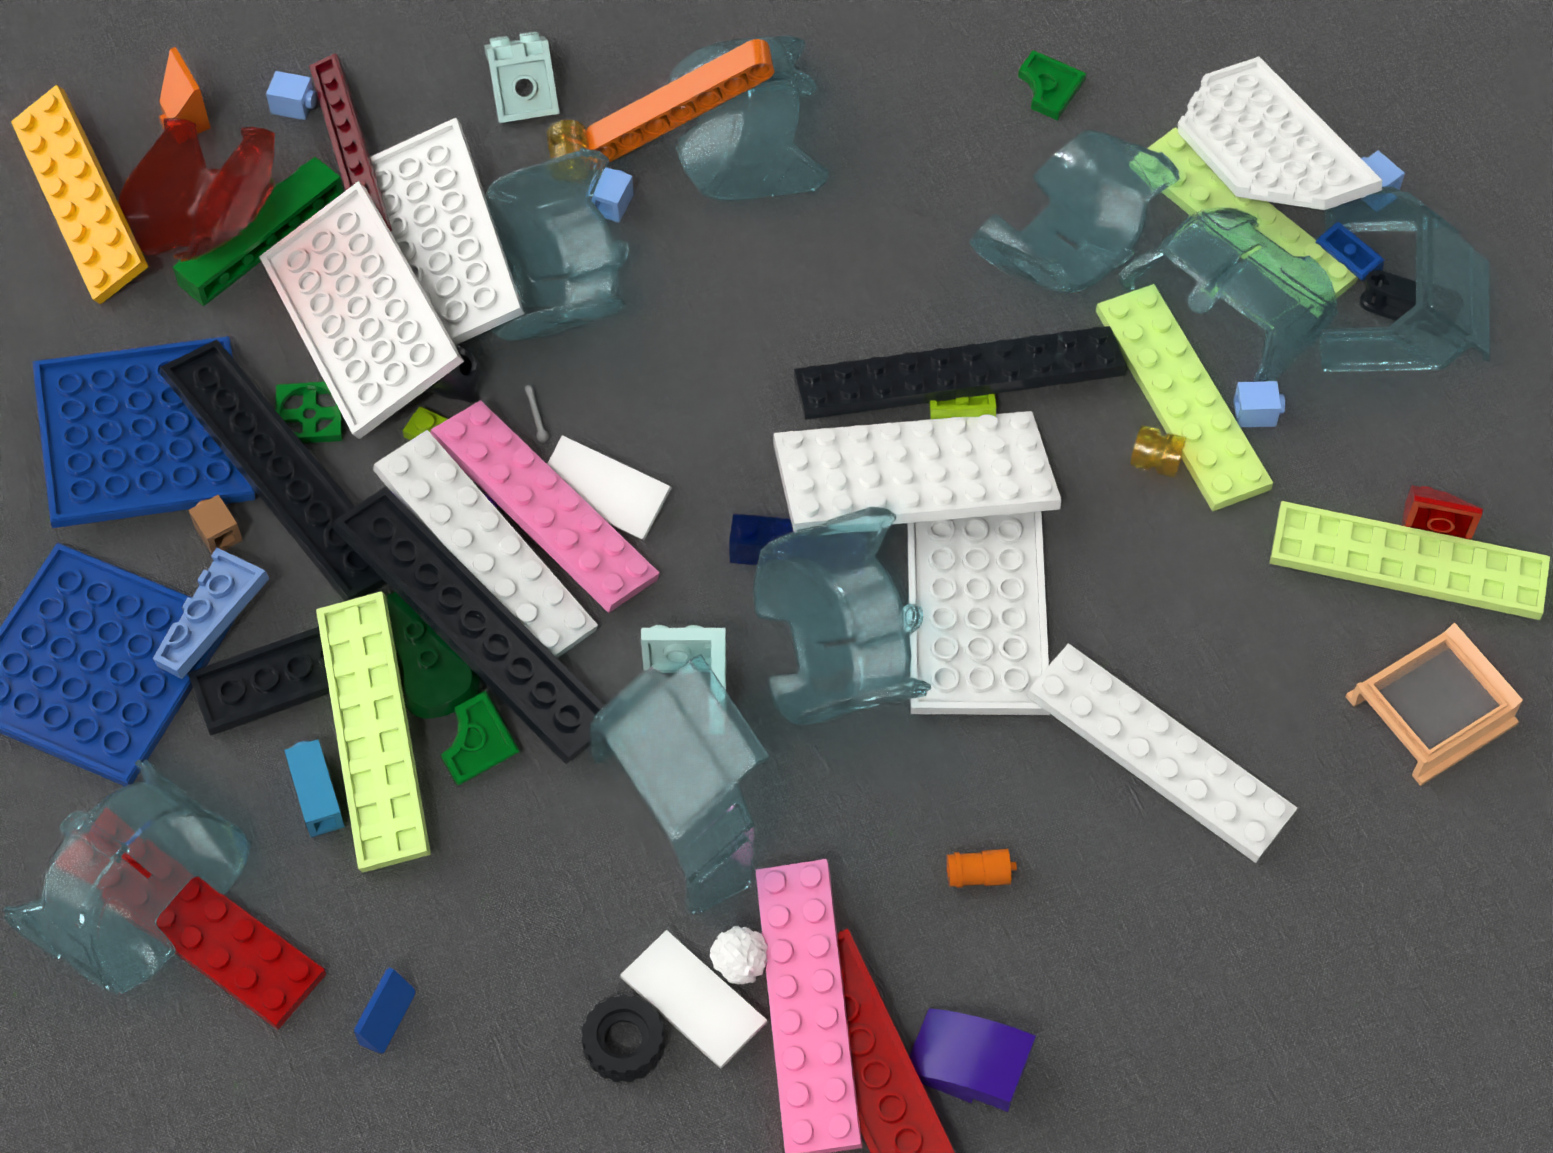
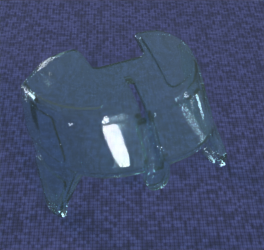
(747, 142)
(1096, 202)
(553, 232)
(1270, 286)
(834, 591)
(101, 908)

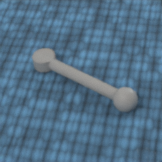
(542, 435)

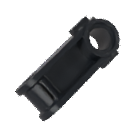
(1392, 299)

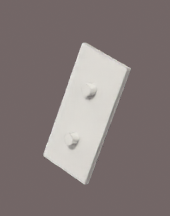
(611, 488)
(693, 999)

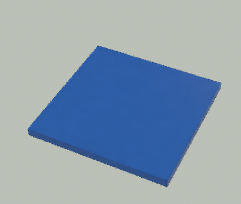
(124, 439)
(83, 666)

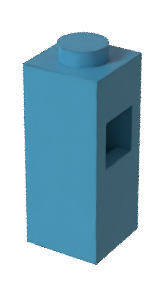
(314, 787)

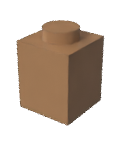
(215, 524)

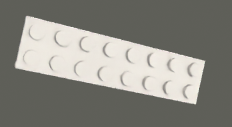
(484, 541)
(1162, 752)

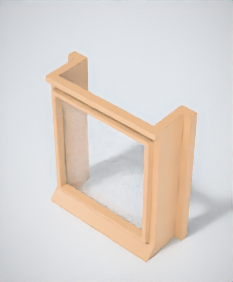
(1441, 702)

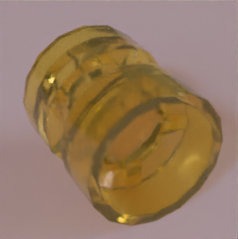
(566, 138)
(1157, 451)

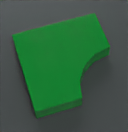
(1051, 82)
(480, 740)

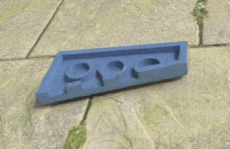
(216, 603)

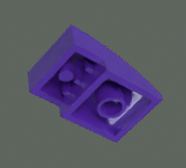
(971, 1057)

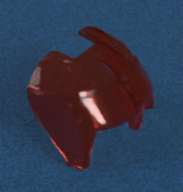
(182, 203)

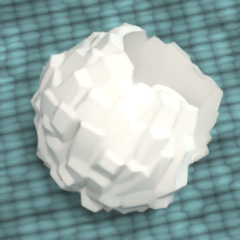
(739, 955)

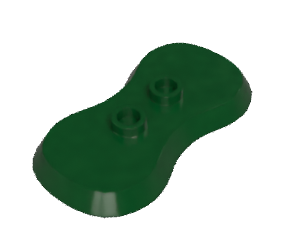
(429, 670)

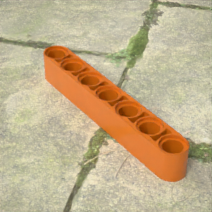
(682, 100)

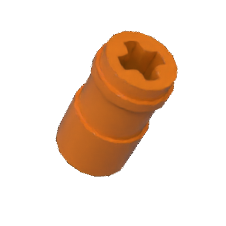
(980, 868)

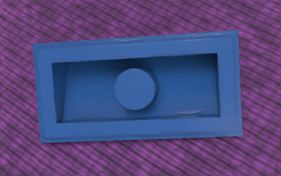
(1350, 251)
(384, 1012)

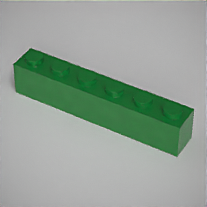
(286, 209)

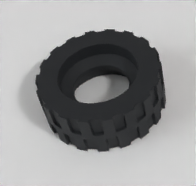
(623, 1010)

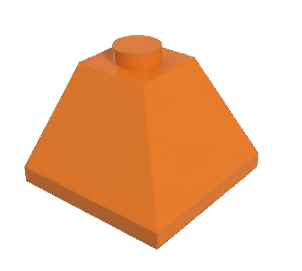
(181, 94)

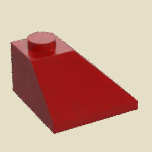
(1440, 513)

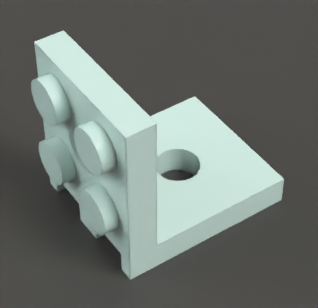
(519, 60)
(671, 648)

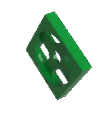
(310, 390)

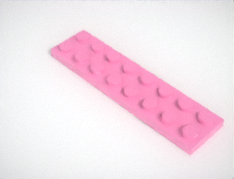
(545, 506)
(808, 1009)

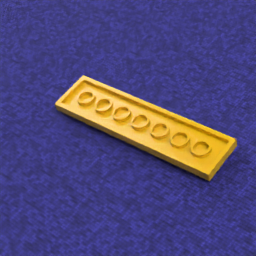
(79, 194)

